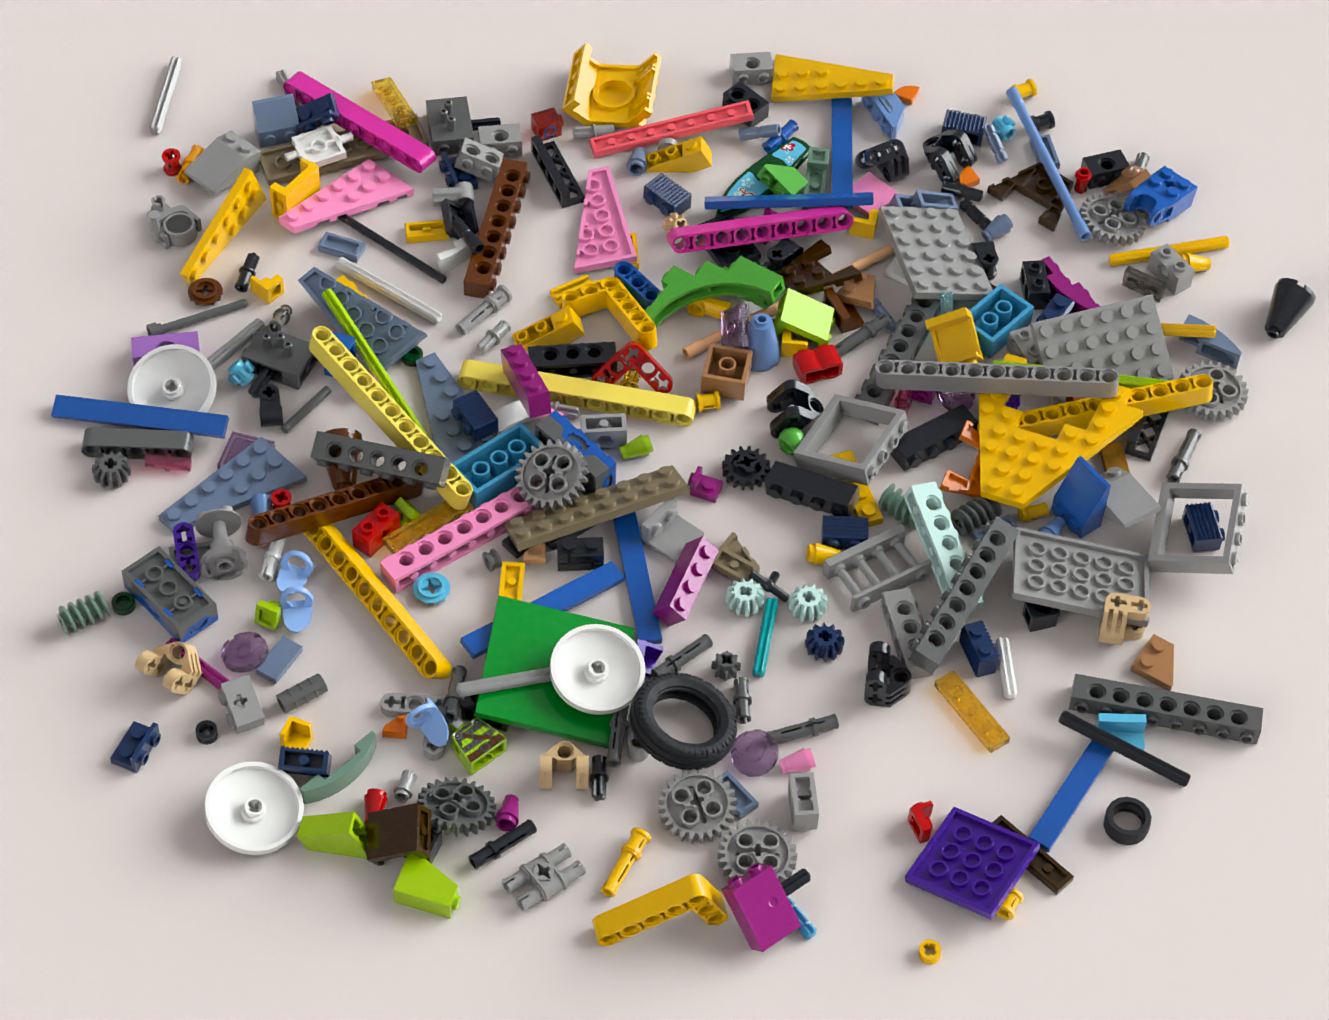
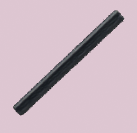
(1124, 748)

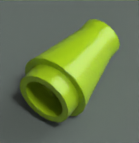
(637, 447)

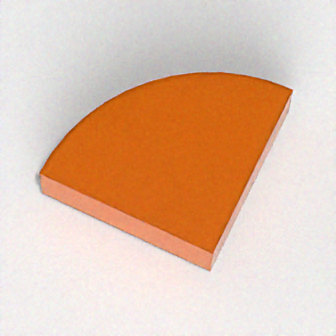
(907, 93)
(969, 177)
(396, 728)

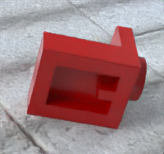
(920, 821)

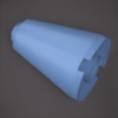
(763, 343)

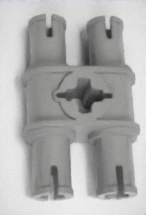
(543, 877)

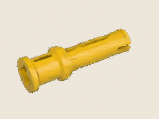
(629, 853)

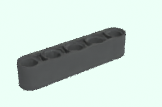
(136, 442)

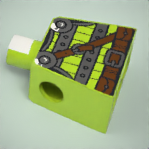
(476, 743)

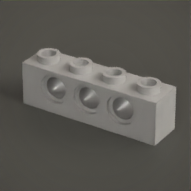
(893, 605)

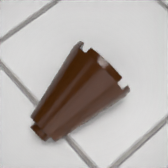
(339, 478)

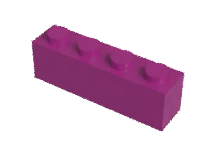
(525, 381)
(685, 581)

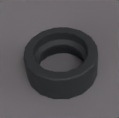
(1131, 805)

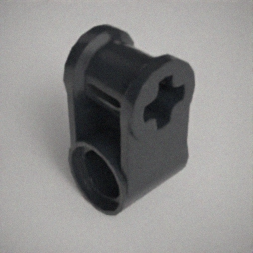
(783, 254)
(987, 257)
(270, 406)

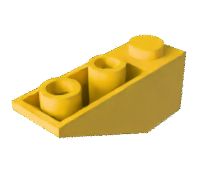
(682, 157)
(554, 329)

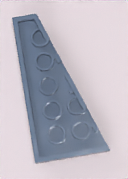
(384, 332)
(438, 392)
(250, 472)

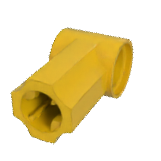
(708, 306)

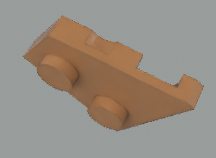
(1129, 180)
(859, 293)
(1156, 662)

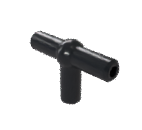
(769, 584)

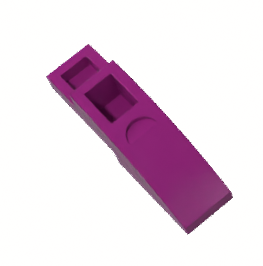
(1062, 285)

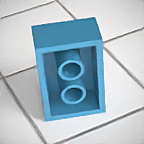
(997, 316)

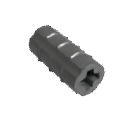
(301, 693)

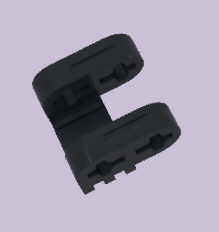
(939, 149)
(891, 164)
(806, 406)
(883, 666)

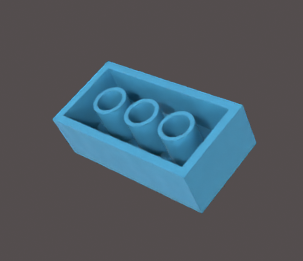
(493, 464)

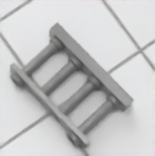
(876, 548)

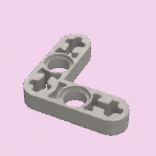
(407, 699)

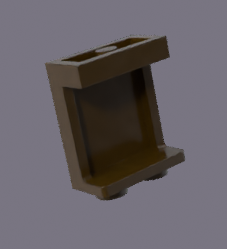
(398, 833)

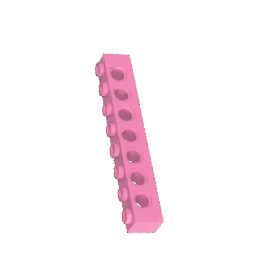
(453, 540)

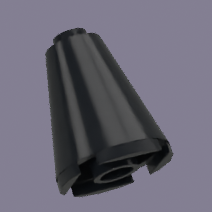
(1287, 306)

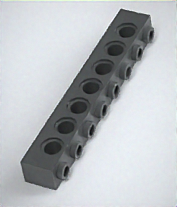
(903, 345)
(929, 656)
(1177, 704)

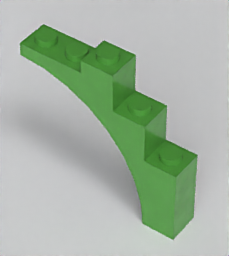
(710, 280)

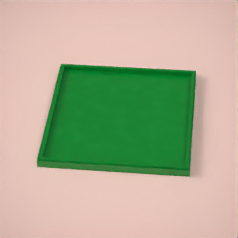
(524, 641)

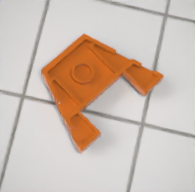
(957, 484)

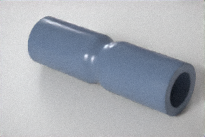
(759, 132)

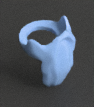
(292, 575)
(297, 613)
(430, 722)

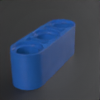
(636, 283)

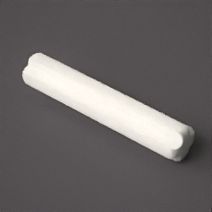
(1006, 668)

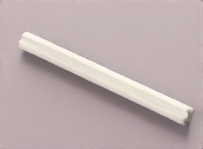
(389, 290)

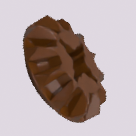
(197, 290)

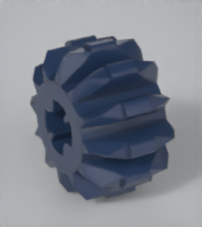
(824, 642)

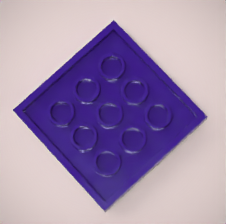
(972, 863)

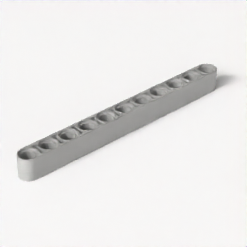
(997, 378)

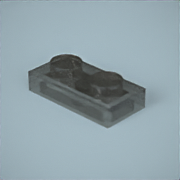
(1143, 283)

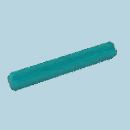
(765, 637)

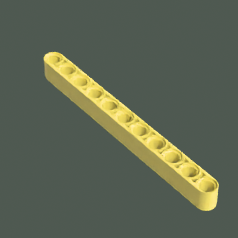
(586, 394)
(383, 409)

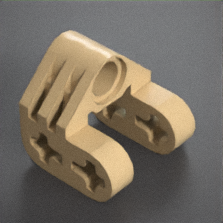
(1113, 624)
(176, 680)
(575, 761)

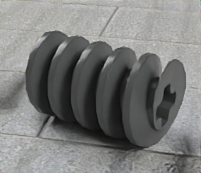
(974, 514)

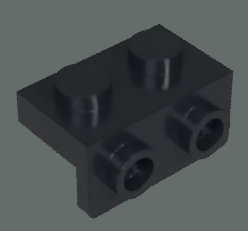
(466, 212)

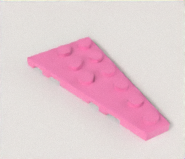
(603, 228)

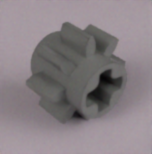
(726, 665)

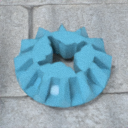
(437, 581)

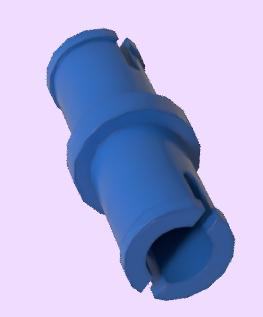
(786, 131)

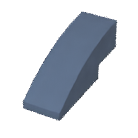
(925, 199)
(1218, 348)

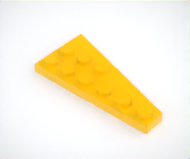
(814, 80)
(232, 215)

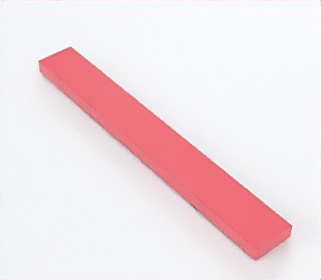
(671, 128)

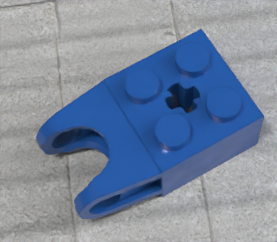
(1162, 196)

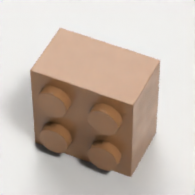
(726, 371)

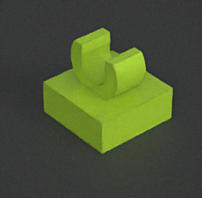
(407, 510)
(268, 614)

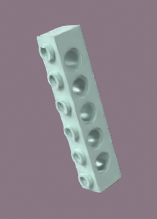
(918, 500)

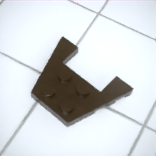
(1037, 186)
(809, 276)

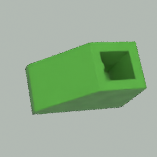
(782, 179)

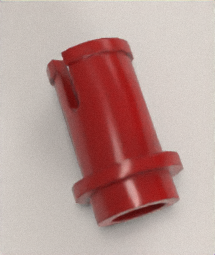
(1082, 177)

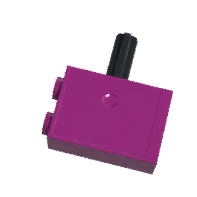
(763, 904)

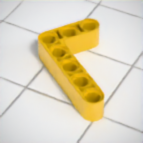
(613, 295)
(659, 906)

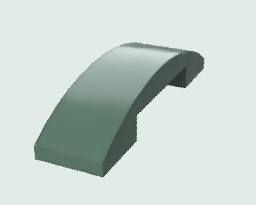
(816, 172)
(320, 789)

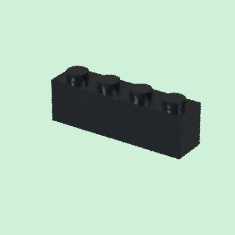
(932, 438)
(811, 489)

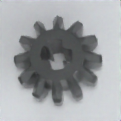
(111, 470)

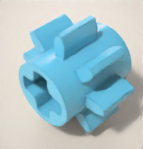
(1004, 127)
(241, 373)

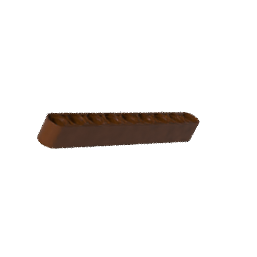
(327, 509)

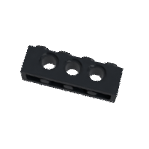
(572, 359)

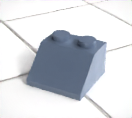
(275, 120)

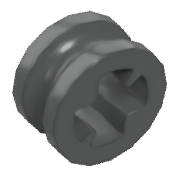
(492, 560)

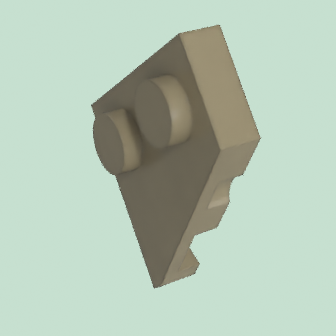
(734, 560)

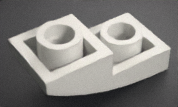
(453, 258)
(511, 415)

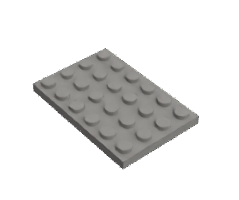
(935, 252)
(1111, 336)
(1075, 573)

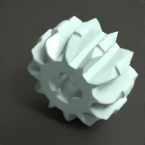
(744, 597)
(808, 603)

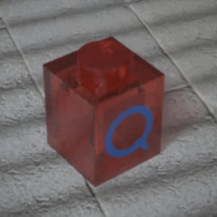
(547, 124)

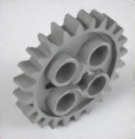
(1110, 220)
(1228, 392)
(571, 476)
(676, 812)
(757, 838)

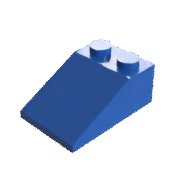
(1081, 498)

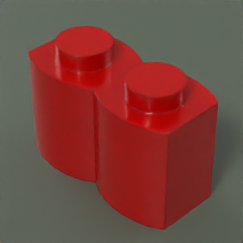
(817, 364)

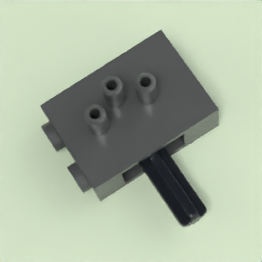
(451, 122)
(278, 359)

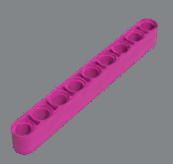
(364, 124)
(750, 226)

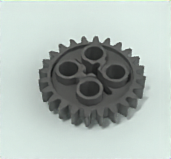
(458, 806)

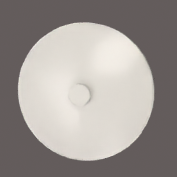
(173, 379)
(597, 669)
(253, 808)

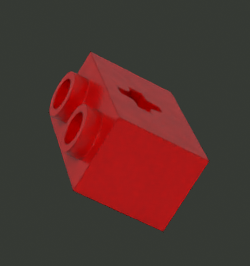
(369, 533)

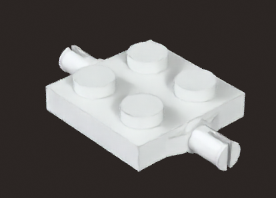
(319, 146)

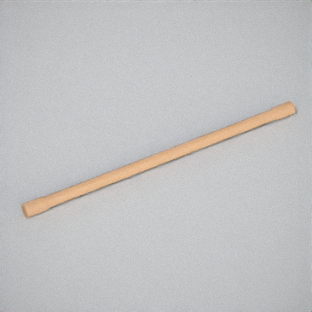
(701, 345)

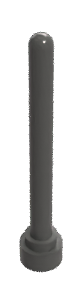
(158, 329)

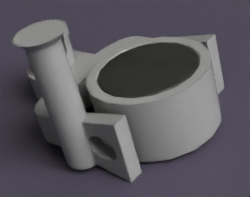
(177, 222)

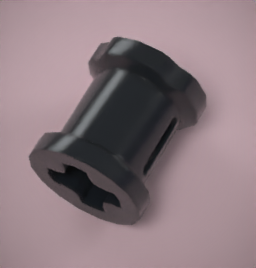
(1044, 121)

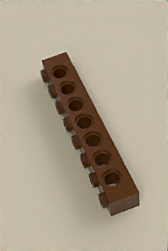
(496, 228)

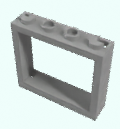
(807, 451)
(1197, 564)

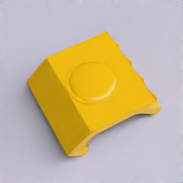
(610, 91)

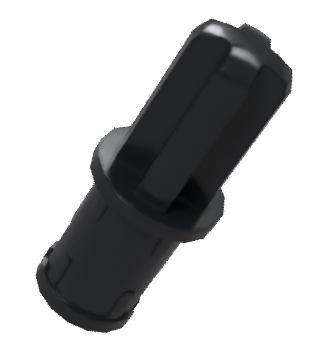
(962, 191)
(246, 272)
(599, 777)

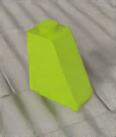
(334, 834)
(426, 888)

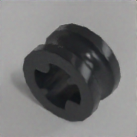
(202, 737)

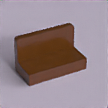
(845, 314)

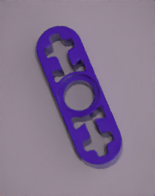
(190, 543)

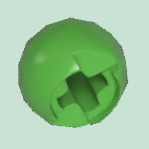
(790, 439)

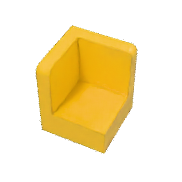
(865, 227)
(267, 288)
(792, 345)
(296, 733)

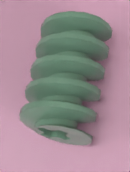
(896, 505)
(82, 611)

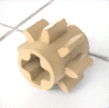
(674, 221)

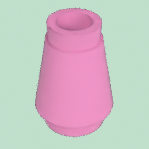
(798, 762)

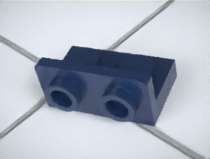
(317, 113)
(455, 175)
(135, 746)

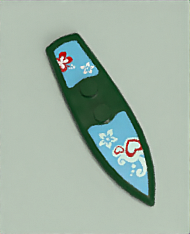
(790, 153)

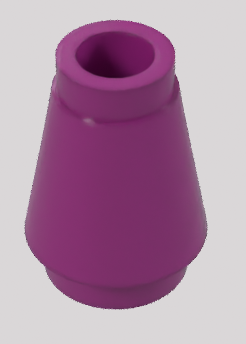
(508, 813)

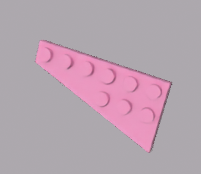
(350, 194)

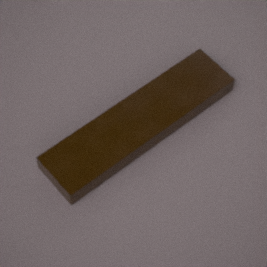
(1043, 865)

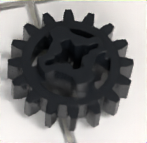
(745, 468)

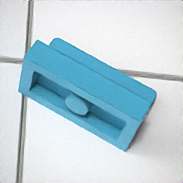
(1124, 726)

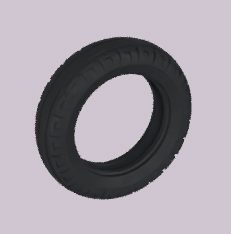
(672, 751)

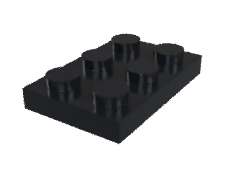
(727, 255)

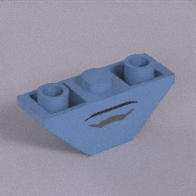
(887, 111)

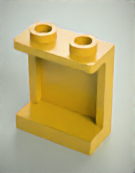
(296, 191)
(955, 337)

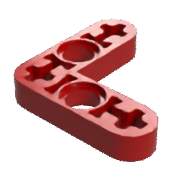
(637, 363)

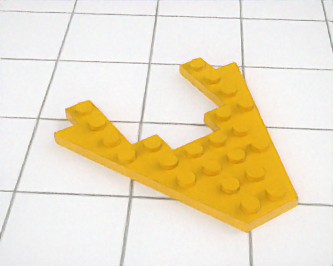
(1023, 464)

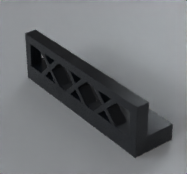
(553, 175)
(1137, 432)

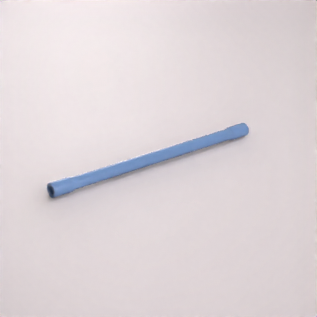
(1078, 223)

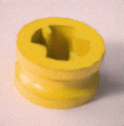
(932, 959)

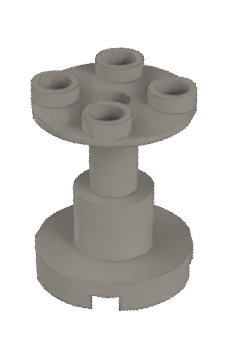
(223, 558)

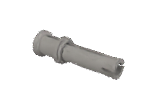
(489, 305)

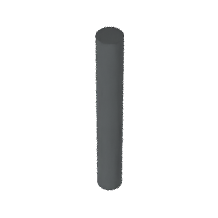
(306, 409)

